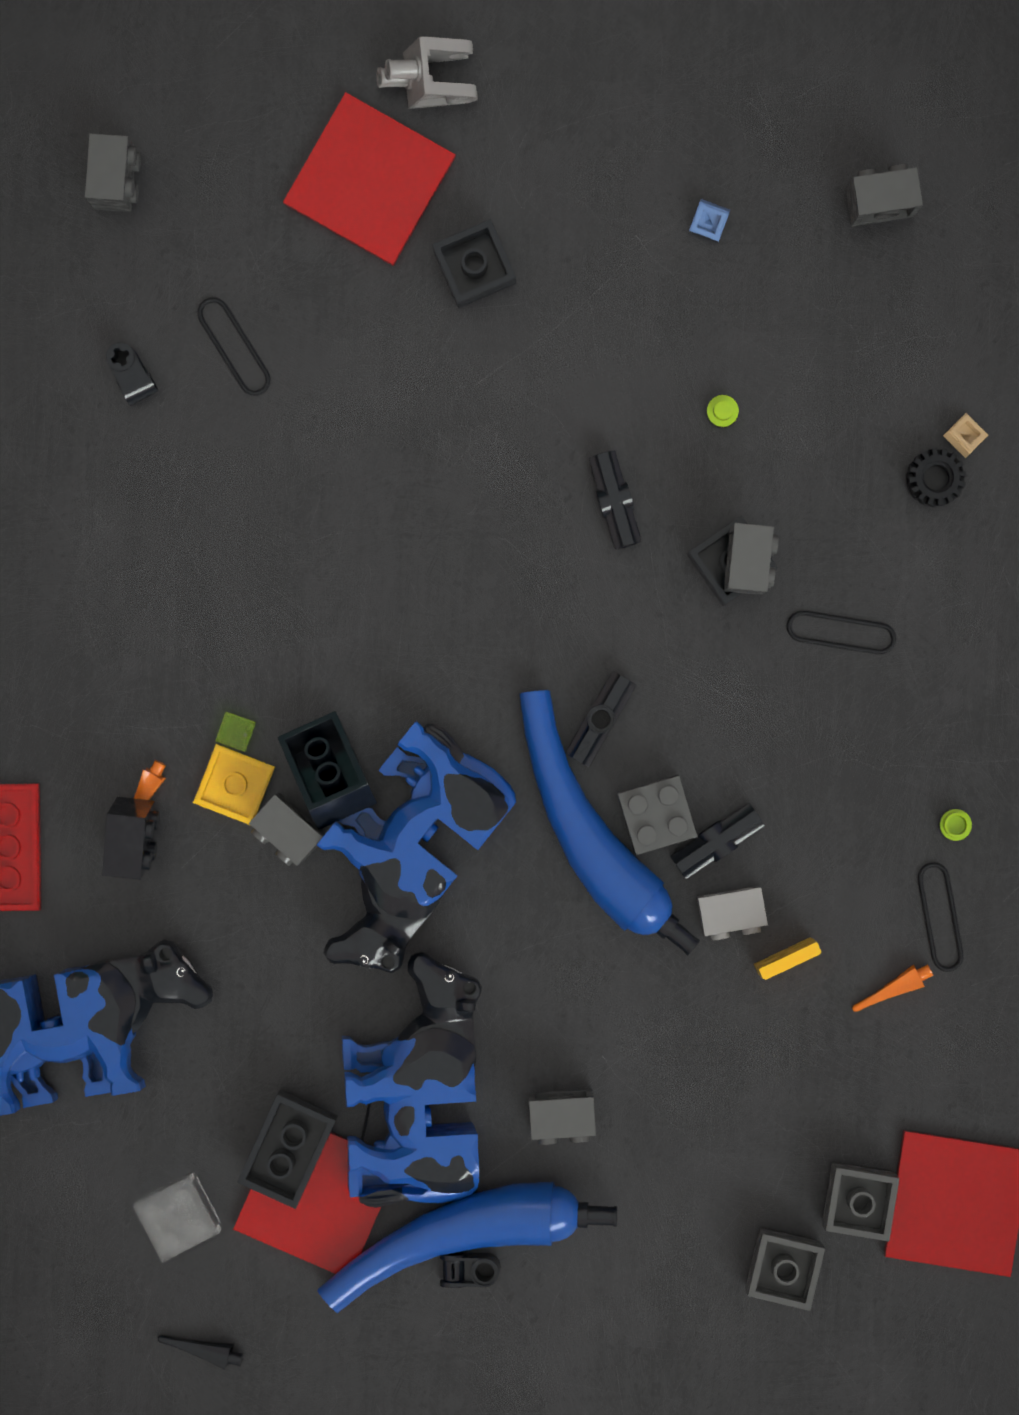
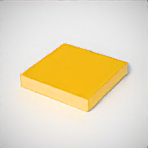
(234, 784)
(787, 958)

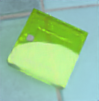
(235, 731)

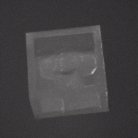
(178, 1216)

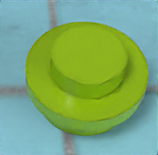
(722, 411)
(955, 824)

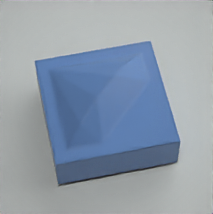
(709, 220)

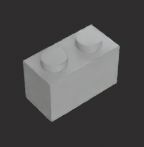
(731, 912)

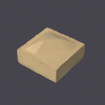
(965, 435)

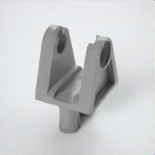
(415, 77)

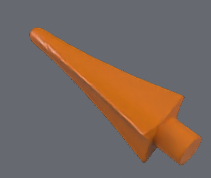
(150, 781)
(905, 982)

